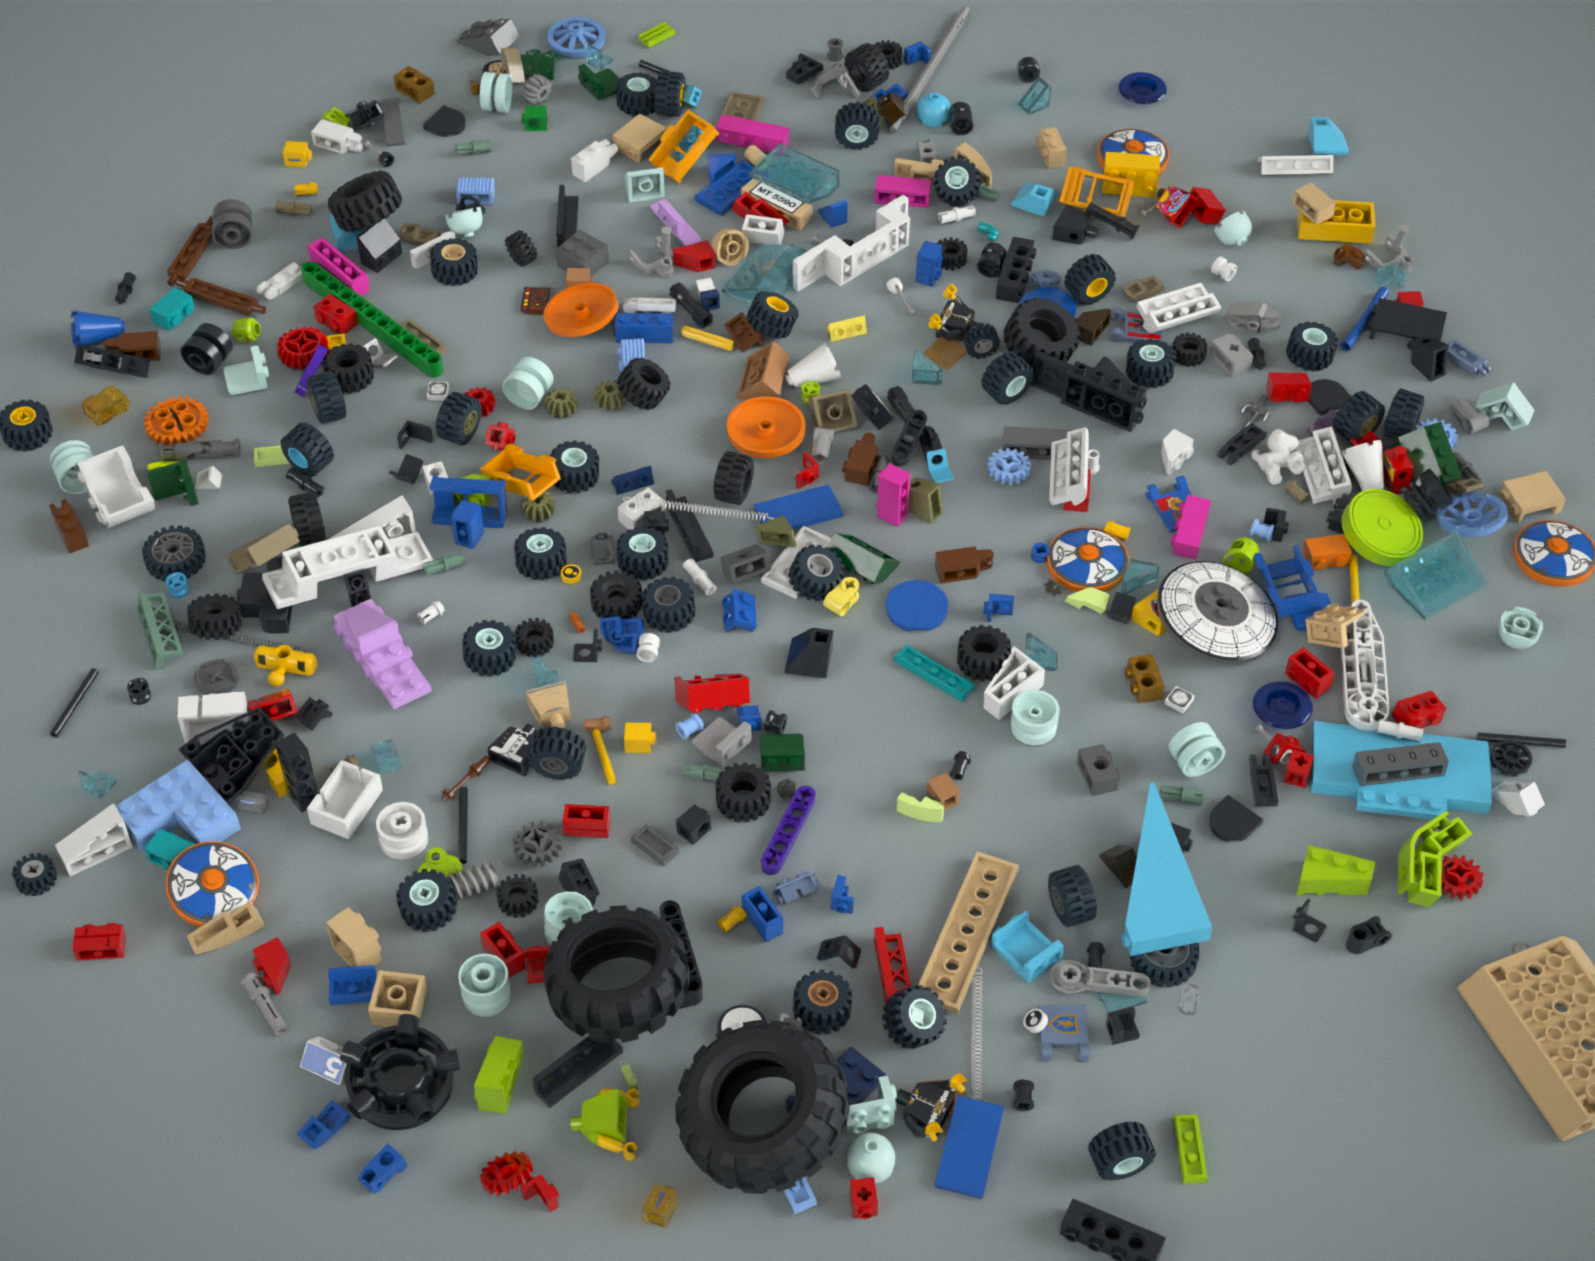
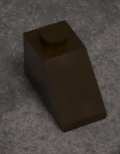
(891, 107)
(1093, 324)

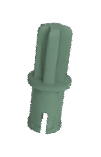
(473, 147)
(988, 192)
(444, 563)
(702, 772)
(1181, 794)

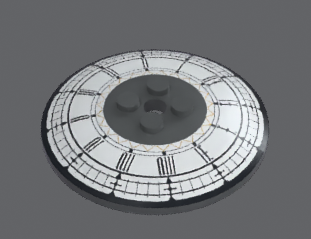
(1220, 634)

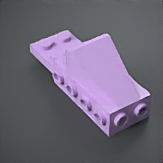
(381, 652)

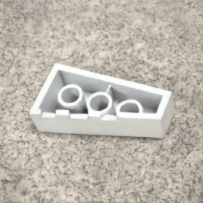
(394, 518)

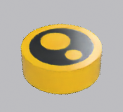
(571, 574)

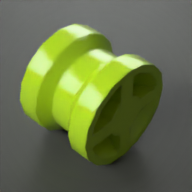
(809, 389)

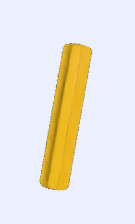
(707, 338)

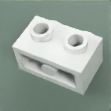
(763, 230)
(633, 515)

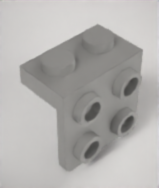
(722, 740)

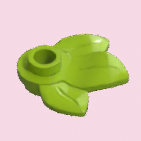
(446, 864)

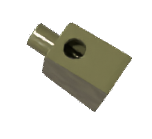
(925, 499)

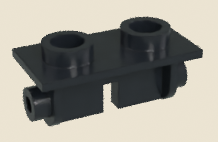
(930, 442)

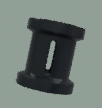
(1023, 1095)

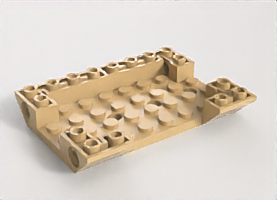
(1535, 1037)

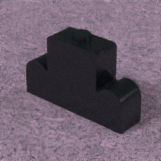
(257, 602)

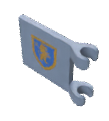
(1064, 1028)

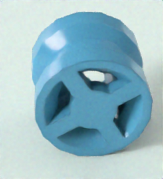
(177, 585)

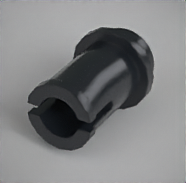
(961, 759)
(1095, 952)

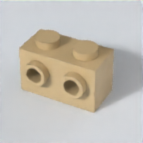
(1051, 148)
(1313, 203)

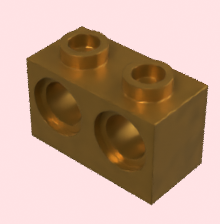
(414, 84)
(1144, 678)

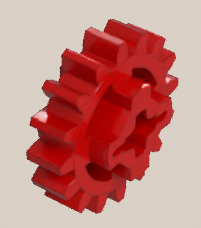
(1458, 877)
(506, 1173)

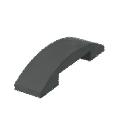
(392, 122)

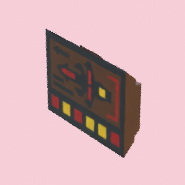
(534, 300)

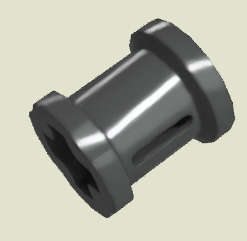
(835, 46)

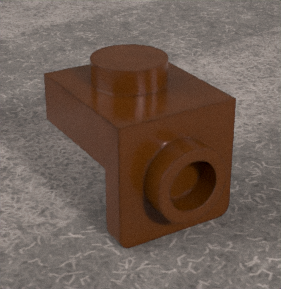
(1350, 255)

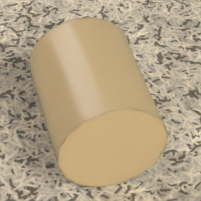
(754, 155)

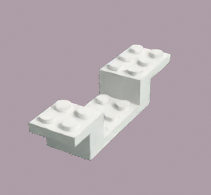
(846, 262)
(340, 555)

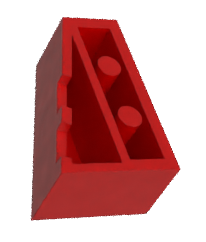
(712, 692)

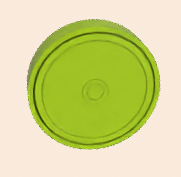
(1382, 527)

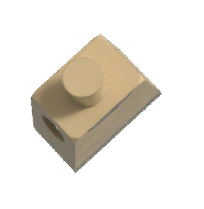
(550, 704)

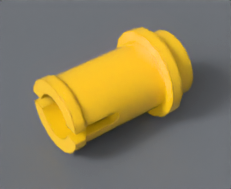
(305, 189)
(1117, 530)
(732, 918)

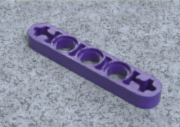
(788, 839)

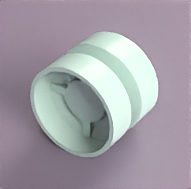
(527, 383)
(484, 985)

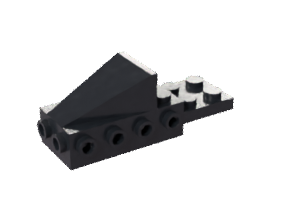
(1094, 391)

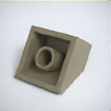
(833, 410)

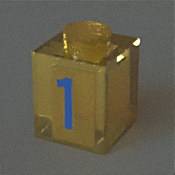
(660, 1205)

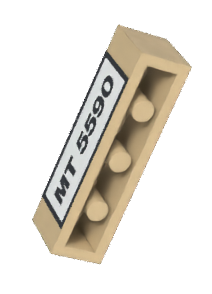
(793, 209)

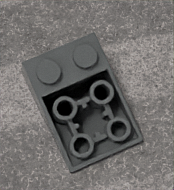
(490, 36)

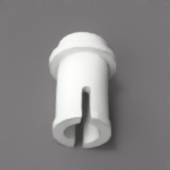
(1093, 458)
(431, 612)

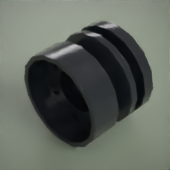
(1427, 495)

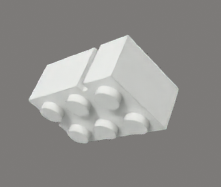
(204, 713)
(344, 799)

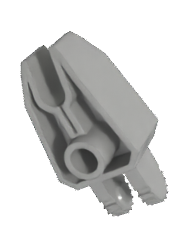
(1252, 317)

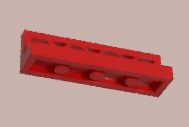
(884, 958)

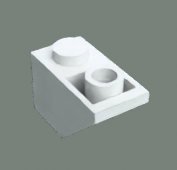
(1175, 450)

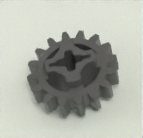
(547, 839)

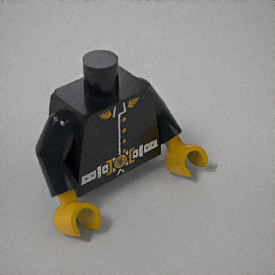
(954, 319)
(929, 1105)

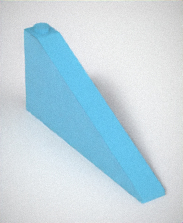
(1163, 896)

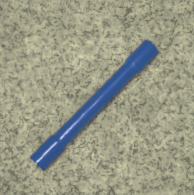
(1352, 337)

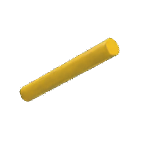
(1354, 582)
(603, 757)

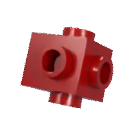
(494, 434)

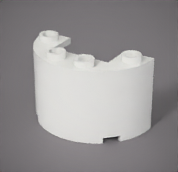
(114, 487)

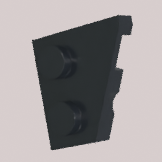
(803, 69)

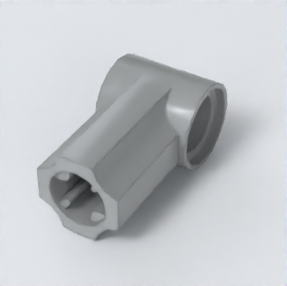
(1471, 418)
(822, 443)

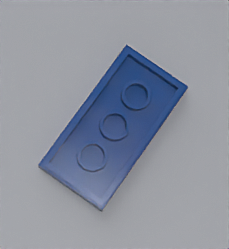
(726, 189)
(802, 508)
(969, 1147)

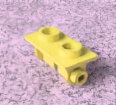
(847, 328)

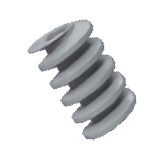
(474, 880)

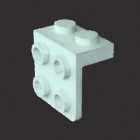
(248, 375)
(874, 1113)

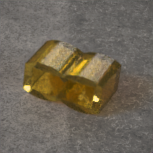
(105, 405)

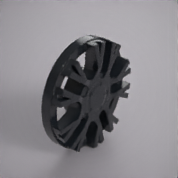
(1511, 758)

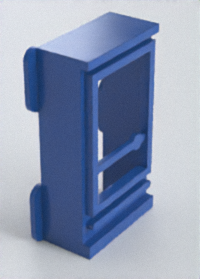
(444, 499)
(1286, 568)

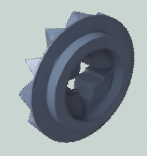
(1046, 278)

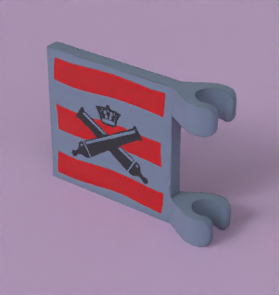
(1132, 327)

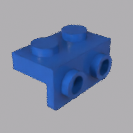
(739, 610)
(351, 984)

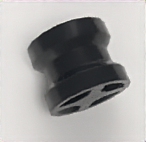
(139, 685)
(775, 722)

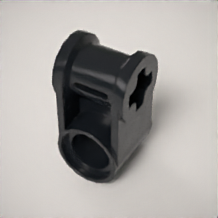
(1367, 936)

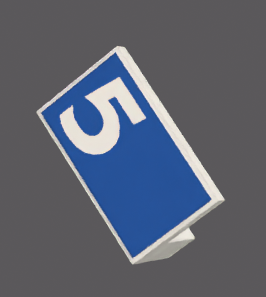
(323, 1059)

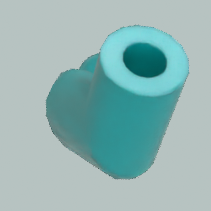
(992, 232)

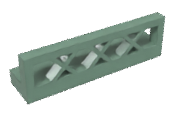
(153, 626)

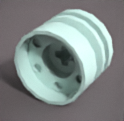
(64, 464)
(562, 910)

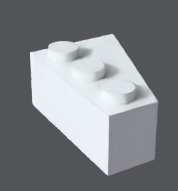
(1015, 677)
(94, 841)

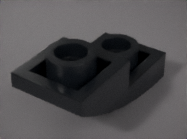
(357, 587)

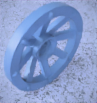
(575, 33)
(1472, 521)

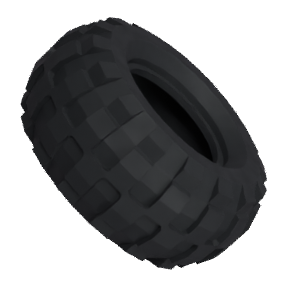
(792, 1147)

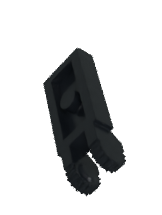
(1242, 443)
(1263, 782)

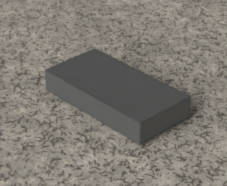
(654, 845)

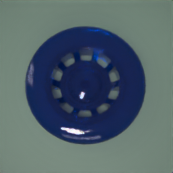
(1142, 88)
(1281, 710)

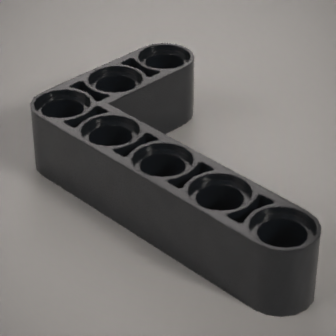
(677, 922)

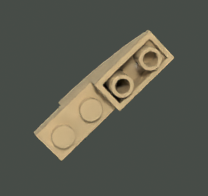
(916, 169)

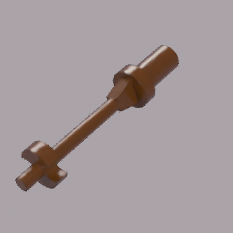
(475, 770)

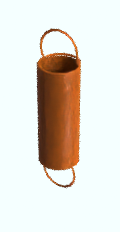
(577, 622)

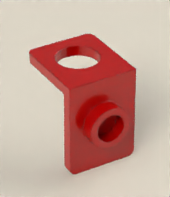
(809, 474)
(1284, 743)

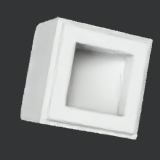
(208, 479)

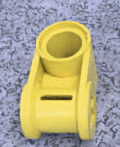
(842, 596)

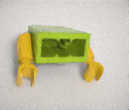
(606, 1120)

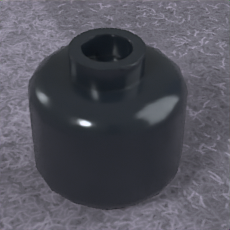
(1028, 69)

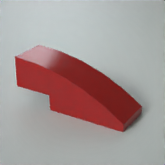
(749, 205)

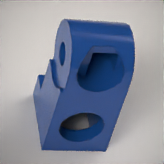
(381, 1169)

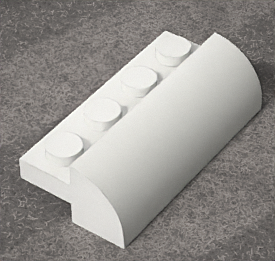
(1177, 307)
(1324, 466)
(1069, 468)

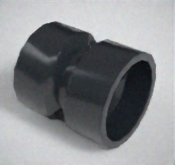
(961, 118)
(991, 259)

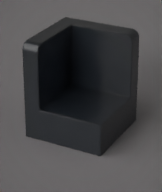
(1122, 1026)

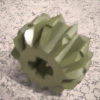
(608, 395)
(561, 402)
(539, 508)

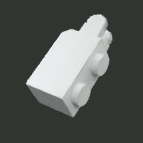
(336, 137)
(592, 159)

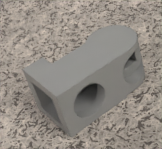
(926, 151)

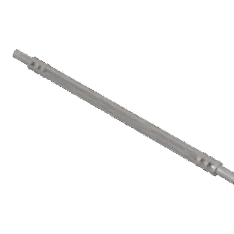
(931, 66)

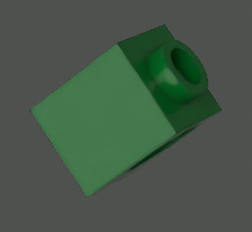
(535, 118)

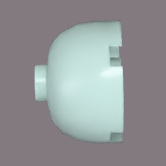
(465, 221)
(1234, 229)
(1520, 628)
(871, 1157)

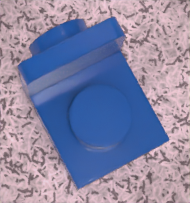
(916, 52)
(998, 604)
(750, 715)
(839, 898)

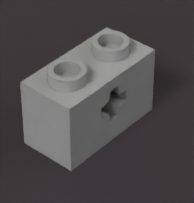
(1231, 355)

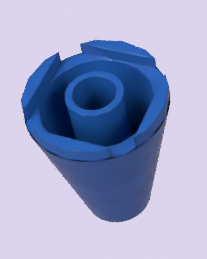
(94, 328)

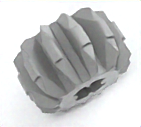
(537, 89)

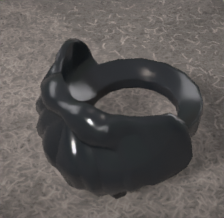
(461, 206)

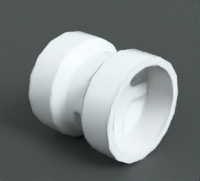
(1224, 269)
(648, 647)

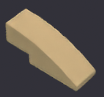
(970, 153)
(226, 929)

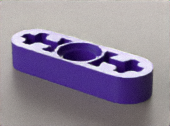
(311, 369)

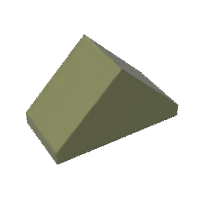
(776, 532)

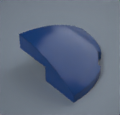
(622, 633)

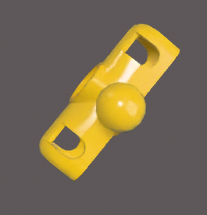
(284, 660)

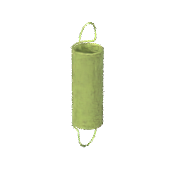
(629, 1076)

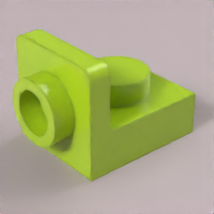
(336, 116)

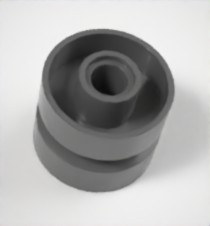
(232, 224)

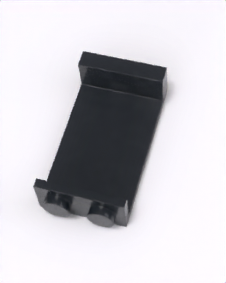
(1406, 320)

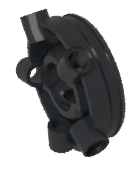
(406, 1106)

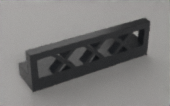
(567, 216)
(689, 529)
(579, 1065)

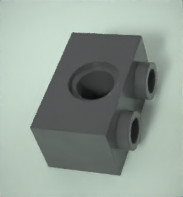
(745, 563)
(1098, 769)

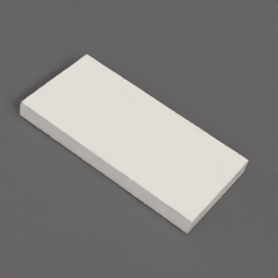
(778, 575)

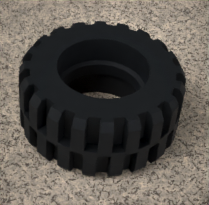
(364, 201)
(1047, 318)

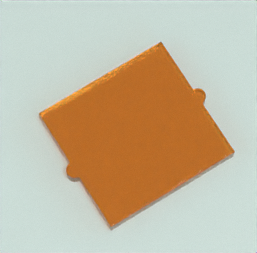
(945, 353)

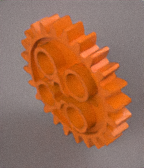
(189, 415)

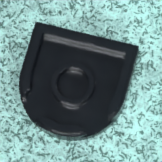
(445, 122)
(1327, 395)
(1233, 820)

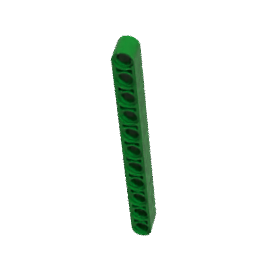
(375, 320)

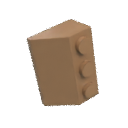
(763, 373)

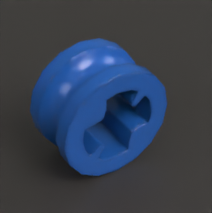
(1040, 548)

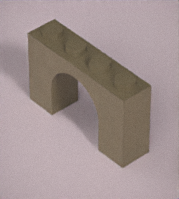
(263, 548)

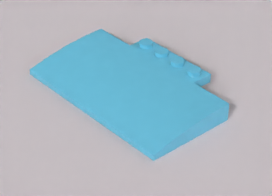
(1461, 789)

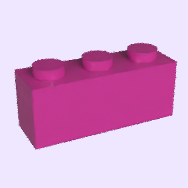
(893, 187)
(893, 494)
(1190, 526)

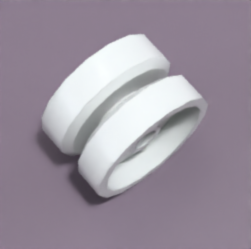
(402, 830)

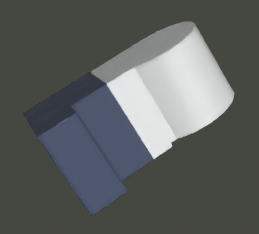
(707, 291)

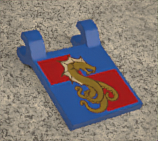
(1169, 503)

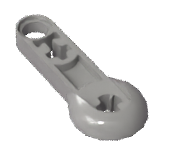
(1096, 980)

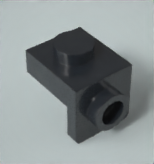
(1277, 517)

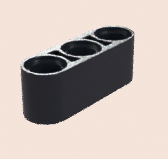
(912, 429)

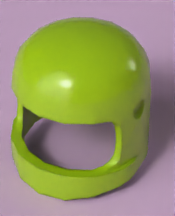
(1245, 549)

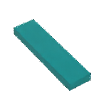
(934, 673)

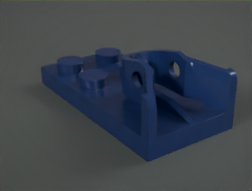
(859, 1074)

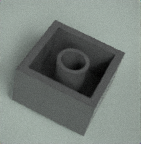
(582, 252)

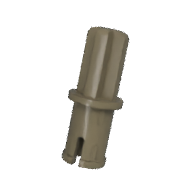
(293, 208)

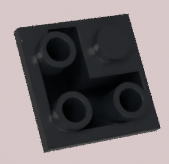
(810, 653)

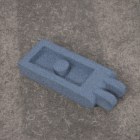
(1467, 358)

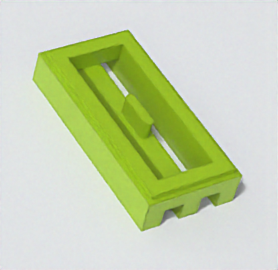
(656, 34)

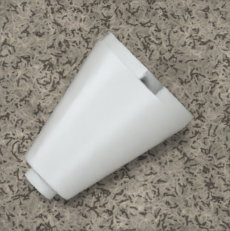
(816, 367)
(1366, 464)

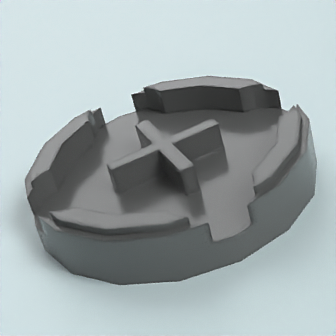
(216, 677)

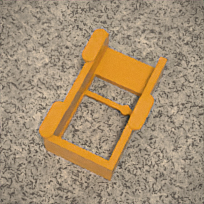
(672, 138)
(1073, 186)
(512, 458)

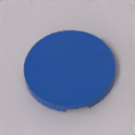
(1055, 295)
(916, 605)

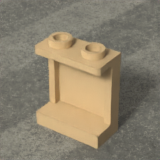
(637, 137)
(1531, 494)

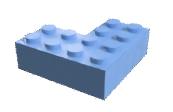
(178, 800)

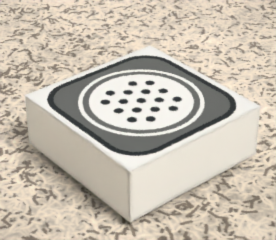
(437, 391)
(1179, 700)

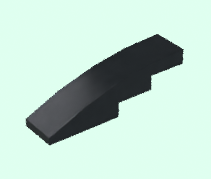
(112, 361)

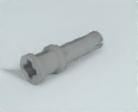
(260, 996)

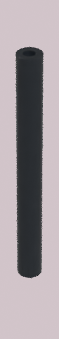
(74, 702)
(1525, 740)
(463, 825)

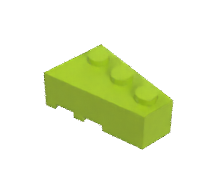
(1334, 873)
(498, 1074)

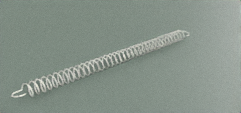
(697, 507)
(976, 1037)

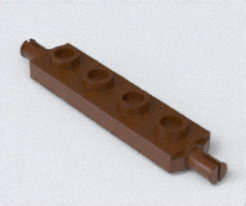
(190, 252)
(221, 296)

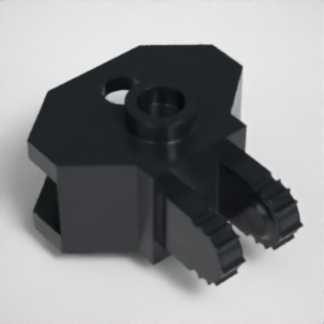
(365, 114)

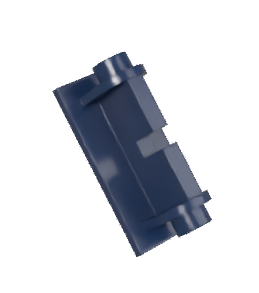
(633, 480)

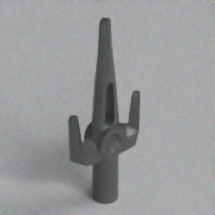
(1255, 410)

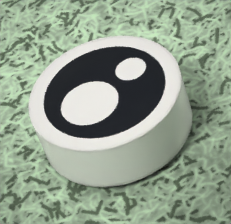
(1035, 1020)

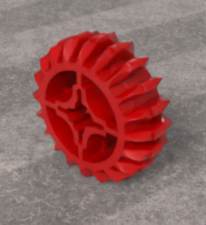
(299, 345)

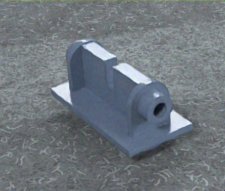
(804, 882)

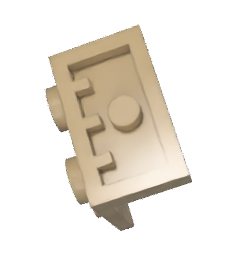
(1329, 625)

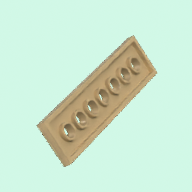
(961, 918)

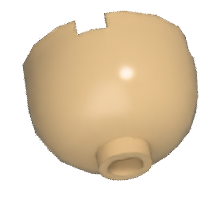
(729, 246)

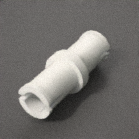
(956, 214)
(699, 577)
(1400, 730)

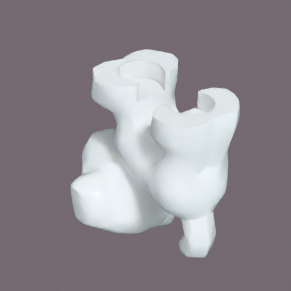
(1280, 447)

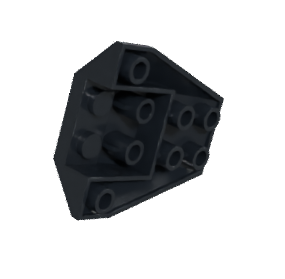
(233, 752)

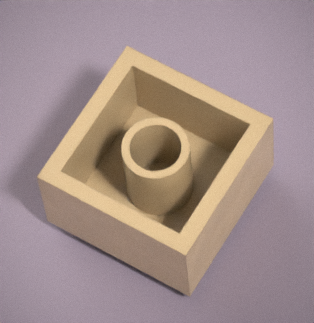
(354, 939)
(396, 995)

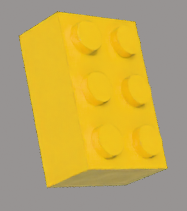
(1137, 167)

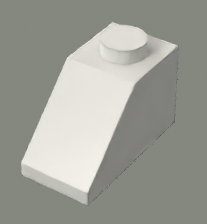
(1519, 797)

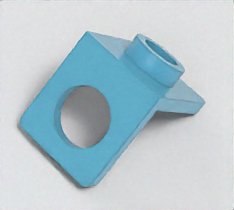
(941, 471)

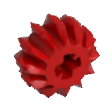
(485, 397)

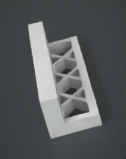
(1296, 164)

